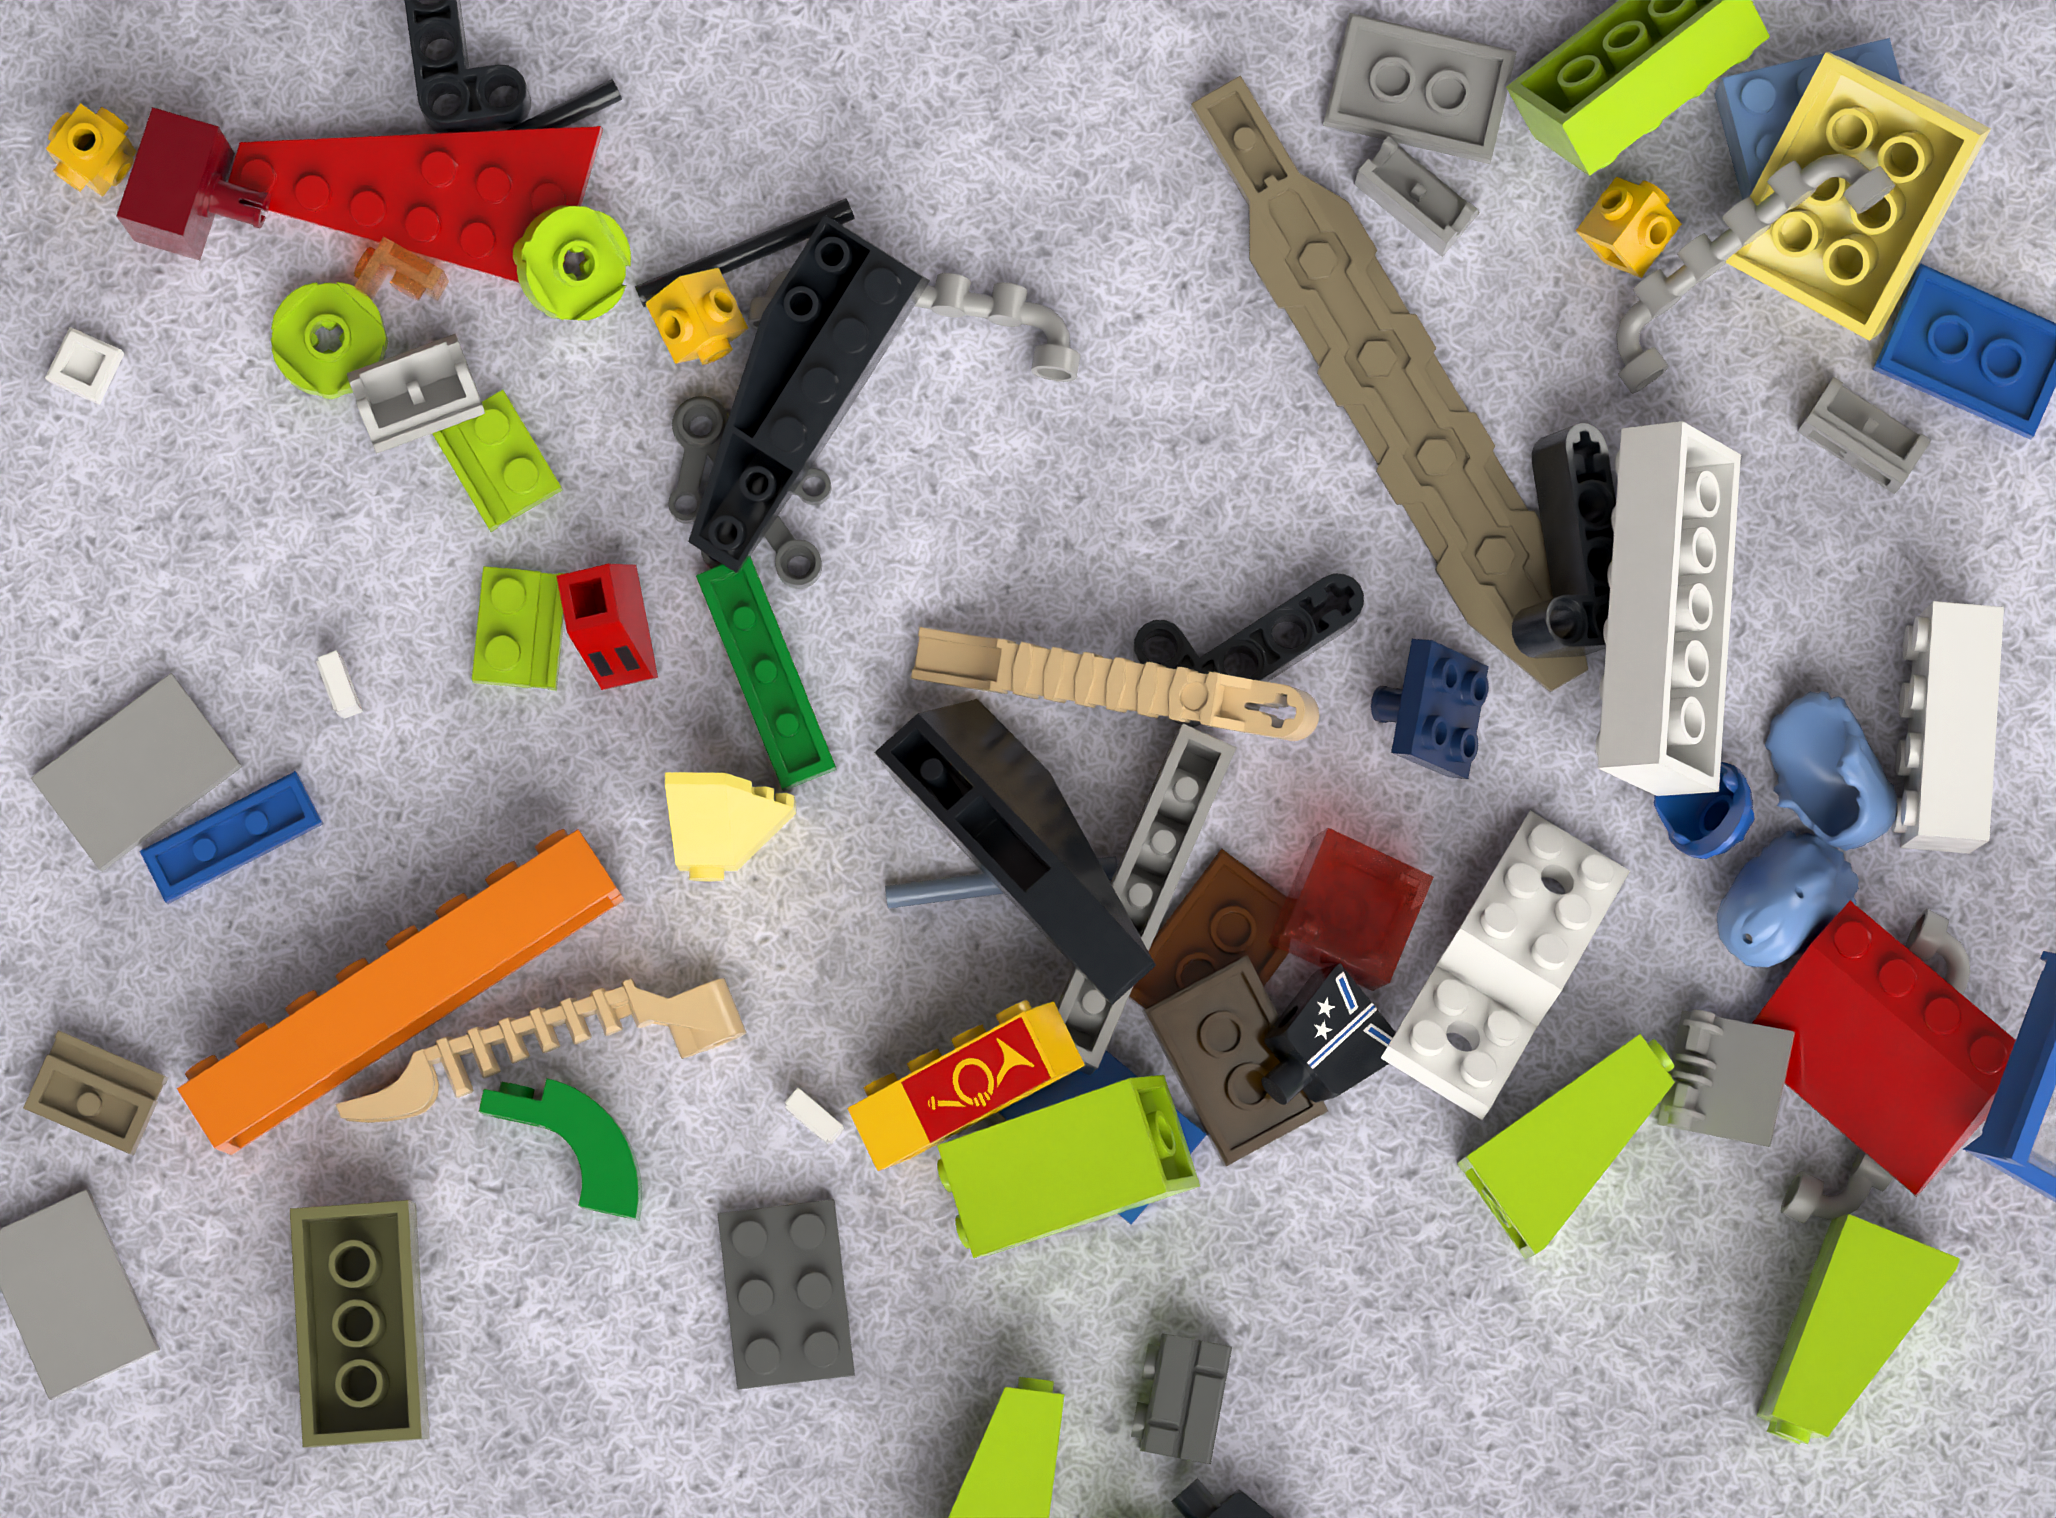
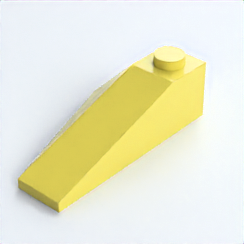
(721, 821)

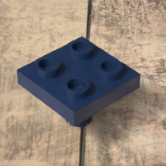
(1436, 708)

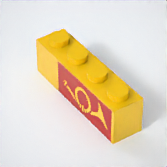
(965, 1085)

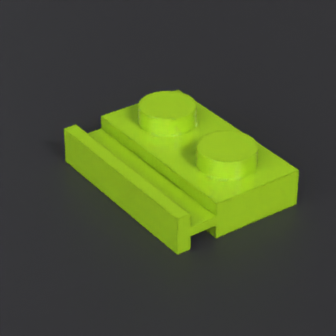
(498, 462)
(518, 629)

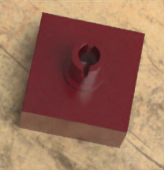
(182, 185)

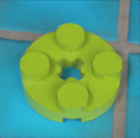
(541, 260)
(326, 306)

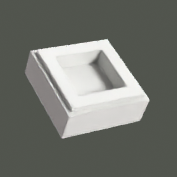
(84, 365)
(339, 684)
(813, 1116)

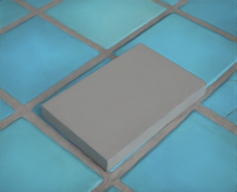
(1419, 88)
(136, 772)
(71, 1296)

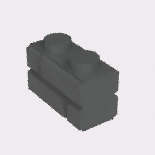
(1183, 1398)

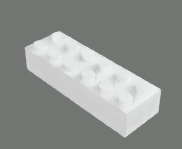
(1669, 610)

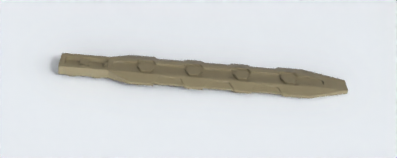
(1388, 381)

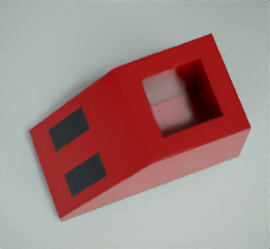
(609, 623)

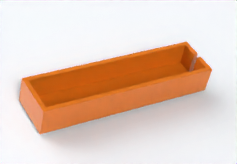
(400, 992)

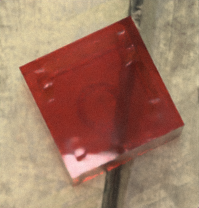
(1351, 908)

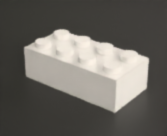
(1949, 727)

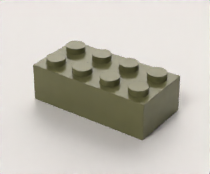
(359, 1324)

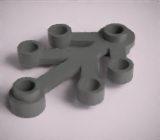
(693, 463)

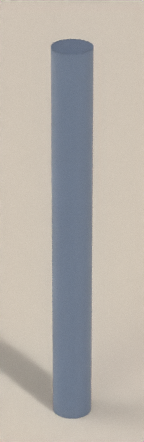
(957, 888)

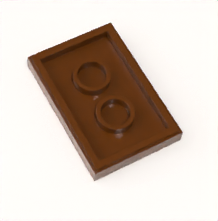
(1218, 921)

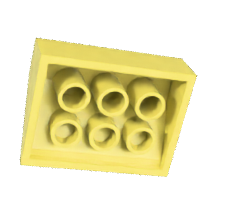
(1822, 249)

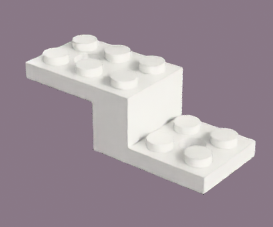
(1505, 965)

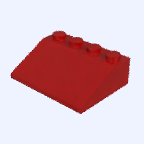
(1887, 1048)

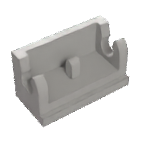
(1415, 197)
(415, 393)
(1864, 436)

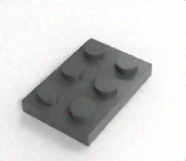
(786, 1294)

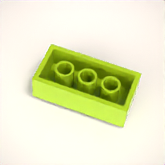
(1631, 73)

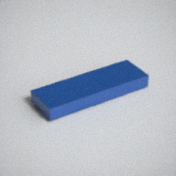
(231, 837)

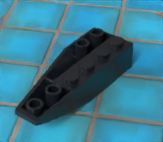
(800, 381)
(1020, 834)

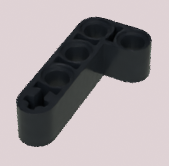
(455, 77)
(1578, 536)
(1257, 638)

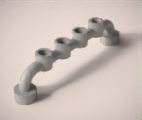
(1746, 224)
(1005, 308)
(1805, 1192)

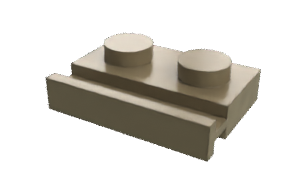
(95, 1093)

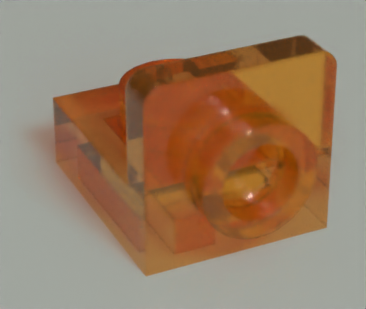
(409, 272)

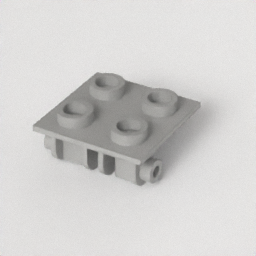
(1726, 1078)

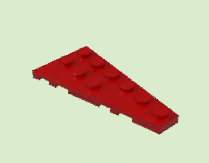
(433, 194)

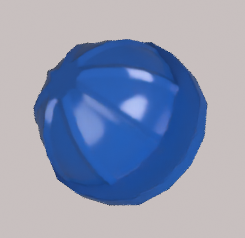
(1711, 821)

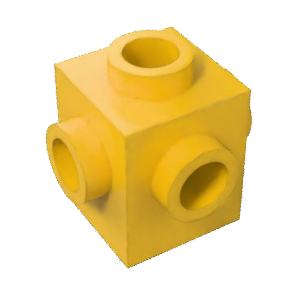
(101, 165)
(1629, 225)
(697, 317)

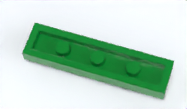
(766, 674)

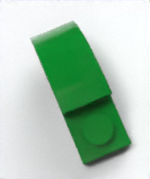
(604, 1153)

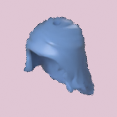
(1830, 772)
(1784, 899)

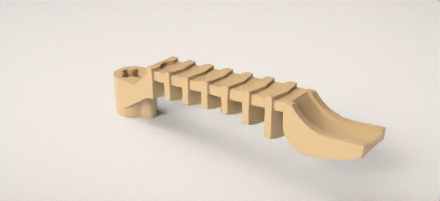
(1115, 683)
(696, 1020)

